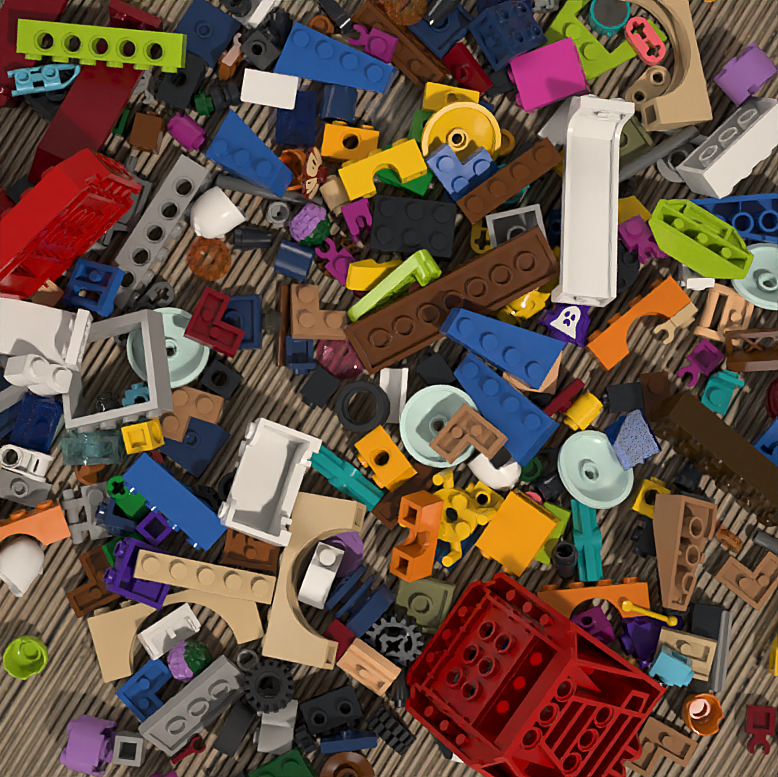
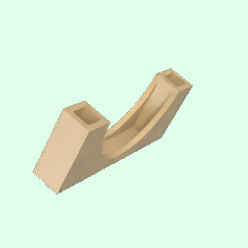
(687, 96)
(117, 630)
(288, 632)

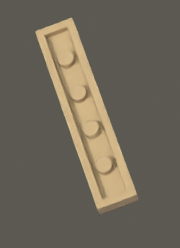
(204, 577)

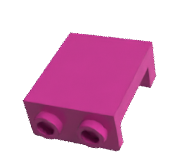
(548, 75)

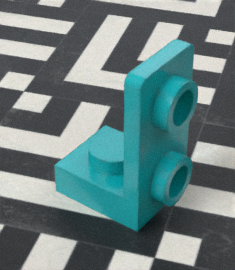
(719, 391)

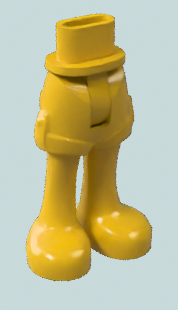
(531, 302)

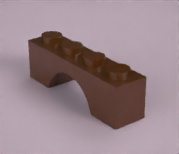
(510, 181)

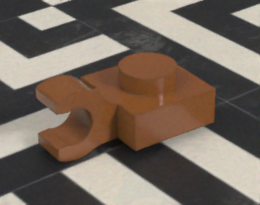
(231, 60)

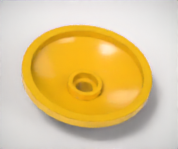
(473, 124)

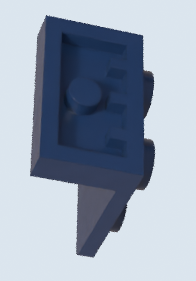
(506, 32)

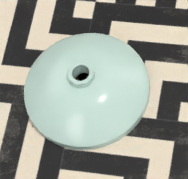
(761, 282)
(188, 356)
(421, 413)
(593, 455)

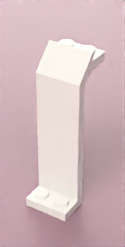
(590, 200)
(44, 331)

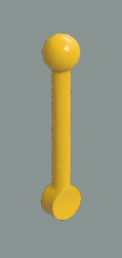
(628, 606)

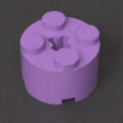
(746, 74)
(89, 745)

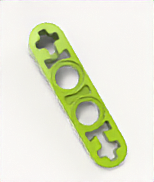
(417, 267)

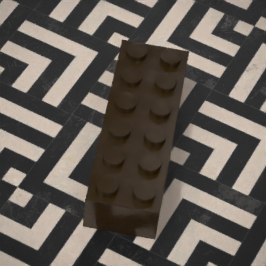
(719, 454)

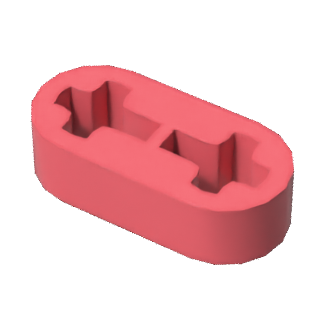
(639, 44)

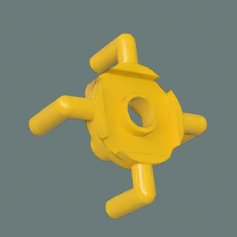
(468, 515)

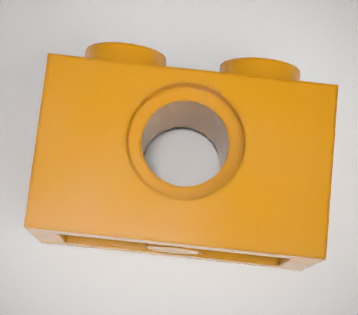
(338, 132)
(398, 467)

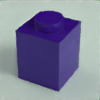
(155, 528)

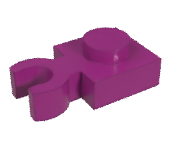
(377, 43)
(637, 235)
(338, 262)
(702, 360)

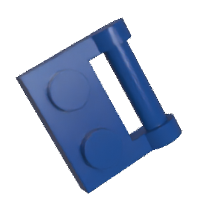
(94, 278)

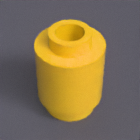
(582, 412)

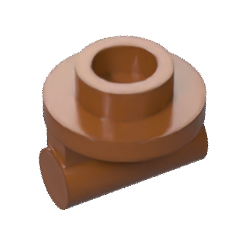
(88, 473)

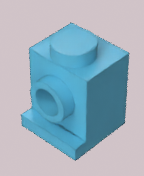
(671, 667)

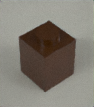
(147, 132)

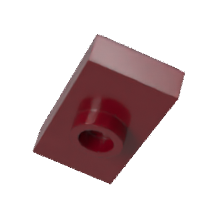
(466, 69)
(563, 399)

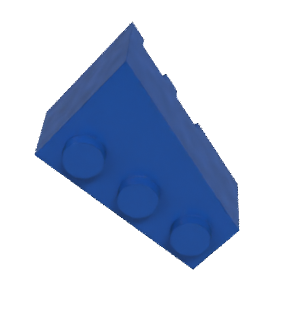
(248, 157)

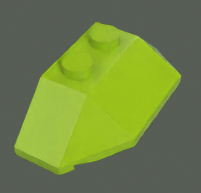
(699, 240)

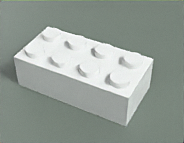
(733, 149)

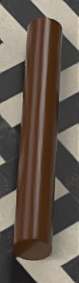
(284, 300)

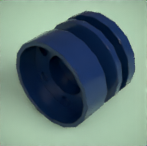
(360, 600)

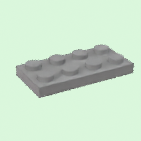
(194, 706)

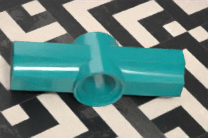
(346, 478)
(587, 540)

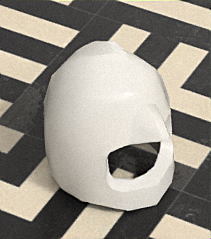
(215, 214)
(497, 473)
(20, 564)

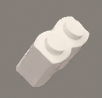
(38, 374)

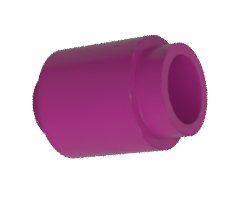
(187, 132)

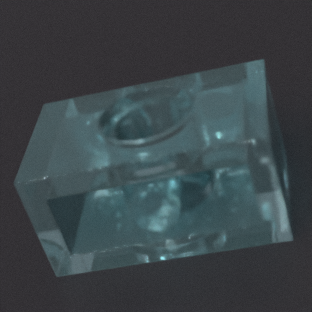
(92, 448)

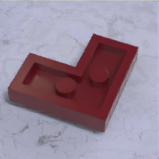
(208, 329)

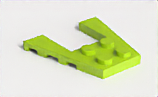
(593, 55)

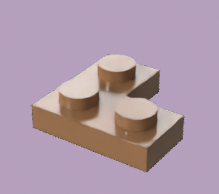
(309, 321)
(187, 404)
(464, 429)
(750, 586)
(660, 739)

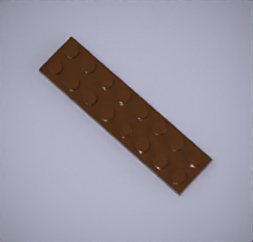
(475, 286)

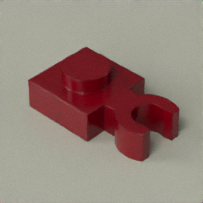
(759, 723)

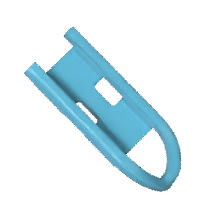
(47, 73)

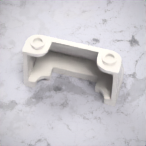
(268, 481)

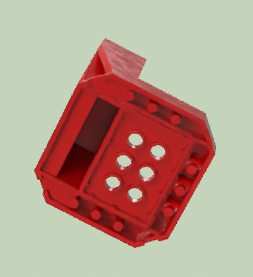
(60, 220)
(549, 702)

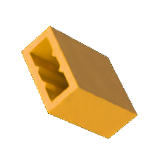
(517, 533)

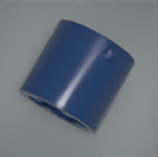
(338, 104)
(294, 260)

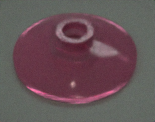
(335, 364)

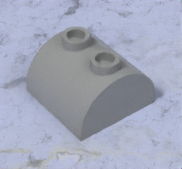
(512, 222)

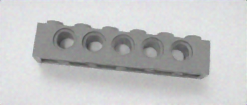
(183, 172)

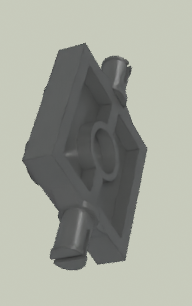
(132, 217)

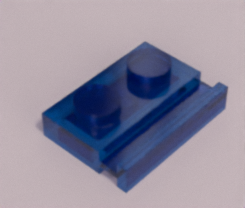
(298, 125)
(36, 422)

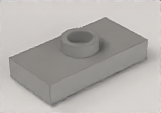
(23, 489)

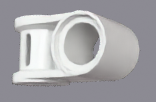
(29, 463)

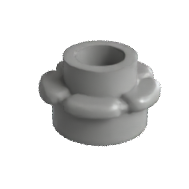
(276, 207)

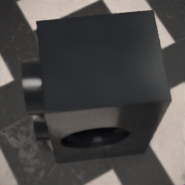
(182, 98)

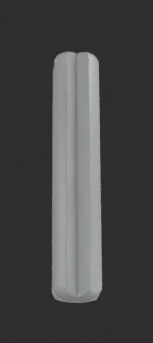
(720, 658)

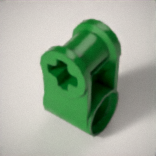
(130, 504)

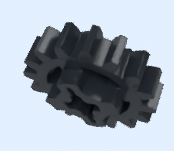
(394, 639)

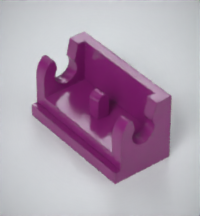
(357, 214)

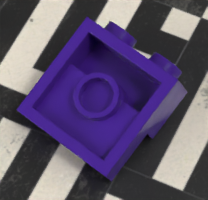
(121, 580)

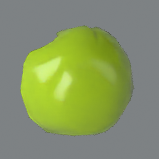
(25, 657)

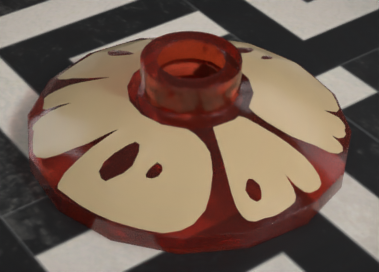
(313, 173)

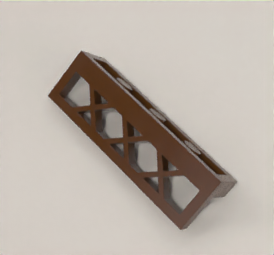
(410, 53)
(752, 358)

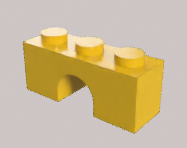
(402, 158)

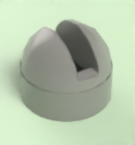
(249, 663)

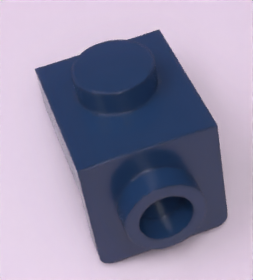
(299, 355)
(116, 525)

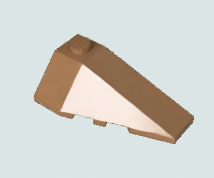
(680, 536)

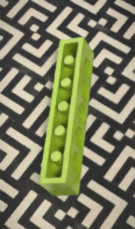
(32, 32)

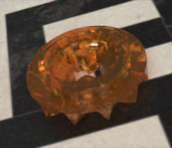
(408, 15)
(209, 271)

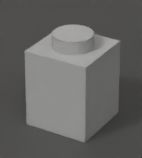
(129, 748)

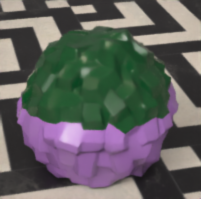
(310, 225)
(188, 660)

